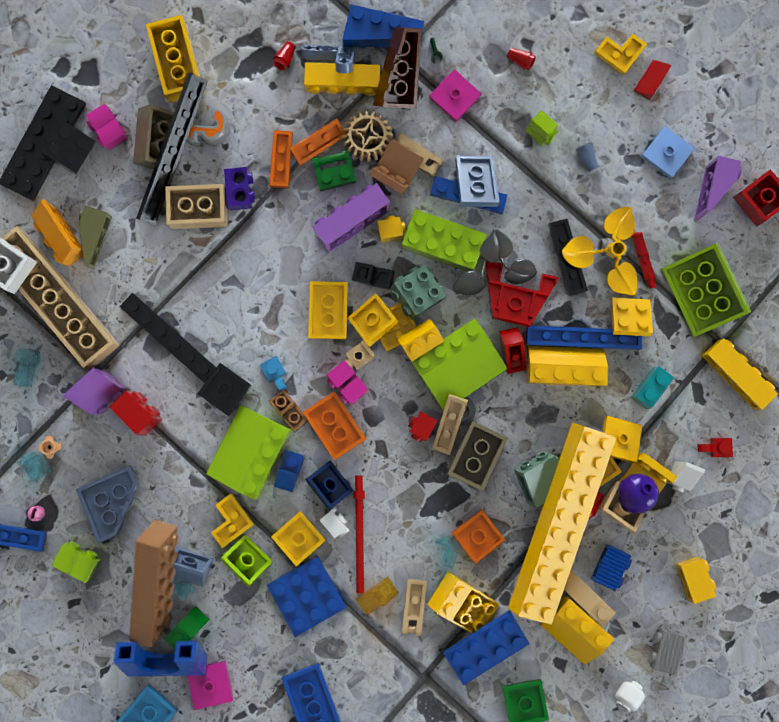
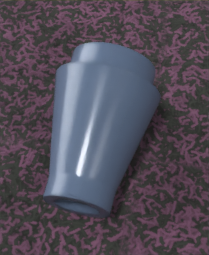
(587, 156)

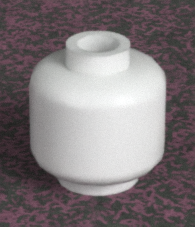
(629, 696)

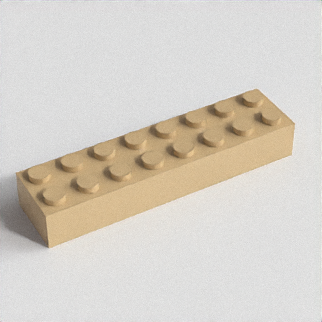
(62, 306)

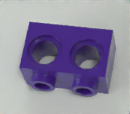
(235, 189)

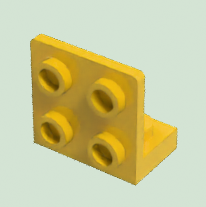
(648, 466)

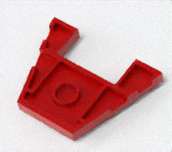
(516, 303)

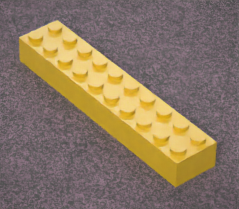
(561, 524)

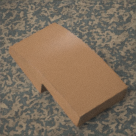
(288, 410)

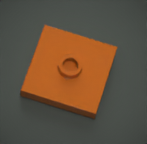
(478, 536)

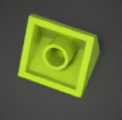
(246, 560)

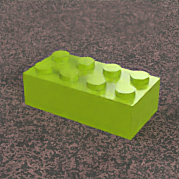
(443, 241)

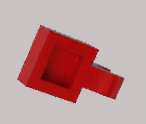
(719, 447)

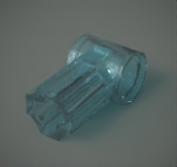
(26, 363)

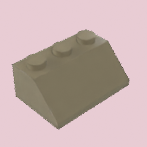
(150, 134)

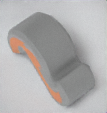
(211, 135)

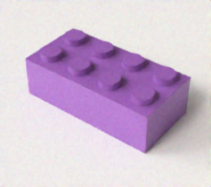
(351, 217)

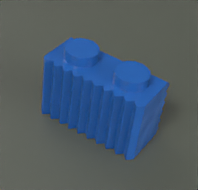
(611, 567)

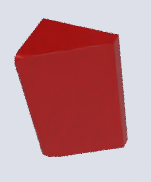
(652, 79)

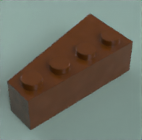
(401, 70)

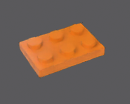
(334, 425)

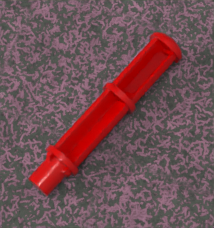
(644, 259)

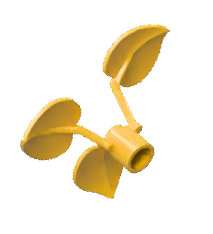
(580, 254)

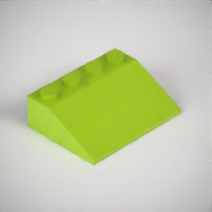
(706, 289)
(459, 364)
(248, 452)

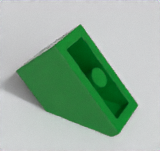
(187, 627)

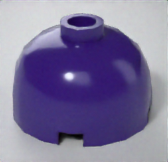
(638, 493)

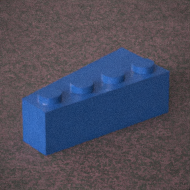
(373, 27)

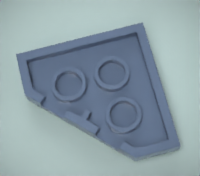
(108, 502)

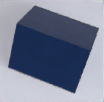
(329, 485)

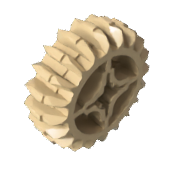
(360, 134)

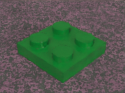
(525, 702)

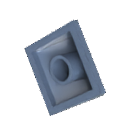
(192, 567)

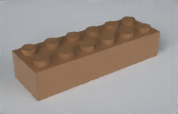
(153, 583)

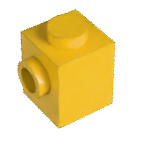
(391, 229)

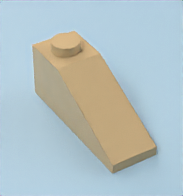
(588, 600)

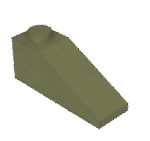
(93, 230)

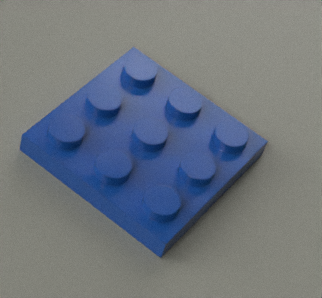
(306, 596)

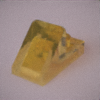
(377, 596)

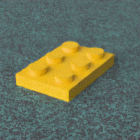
(328, 310)

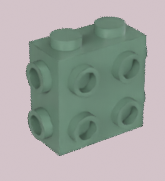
(417, 291)
(536, 477)

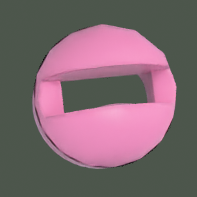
(39, 515)

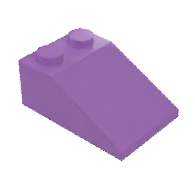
(717, 180)
(95, 391)

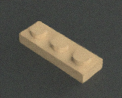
(450, 424)

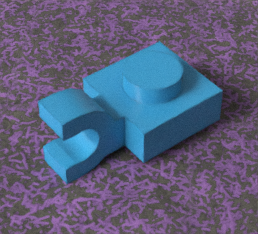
(273, 371)

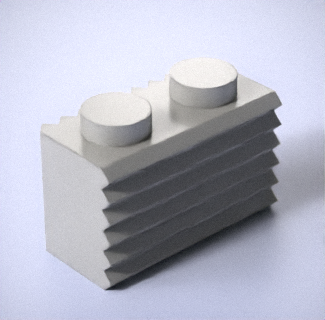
(667, 651)

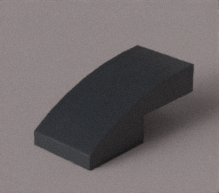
(373, 275)

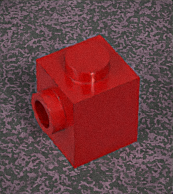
(421, 426)

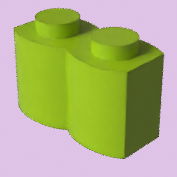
(542, 129)
(76, 561)

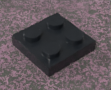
(224, 389)

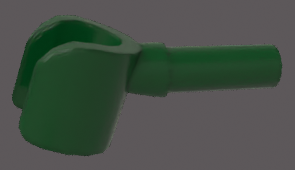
(435, 51)

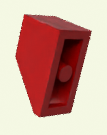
(513, 350)

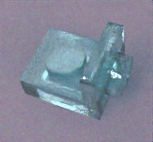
(34, 465)

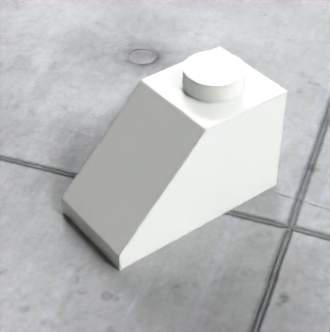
(687, 476)

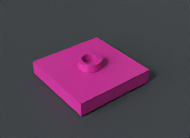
(455, 95)
(212, 688)

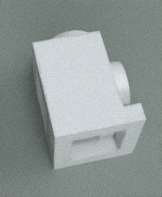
(335, 523)

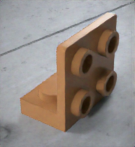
(397, 166)

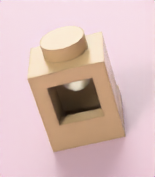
(367, 355)

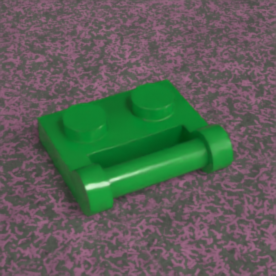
(337, 175)

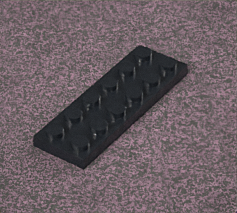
(27, 166)

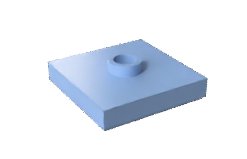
(667, 152)

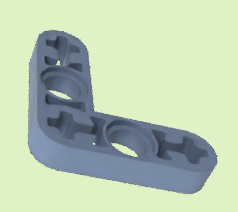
(342, 55)

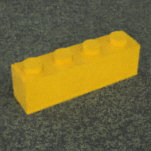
(324, 78)
(740, 374)

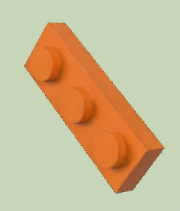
(317, 142)
(281, 159)

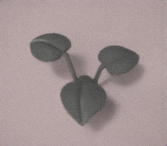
(493, 248)

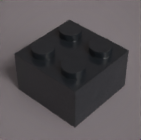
(68, 147)

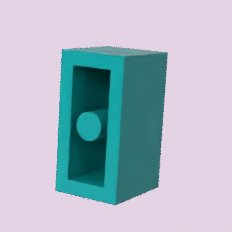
(652, 387)

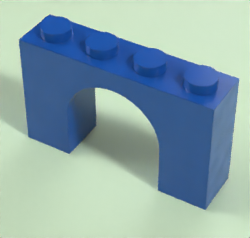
(186, 661)

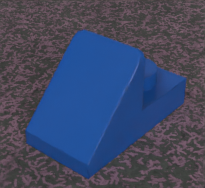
(289, 471)

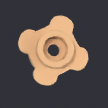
(43, 447)

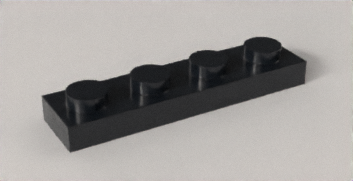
(572, 276)

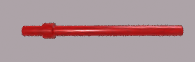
(359, 495)

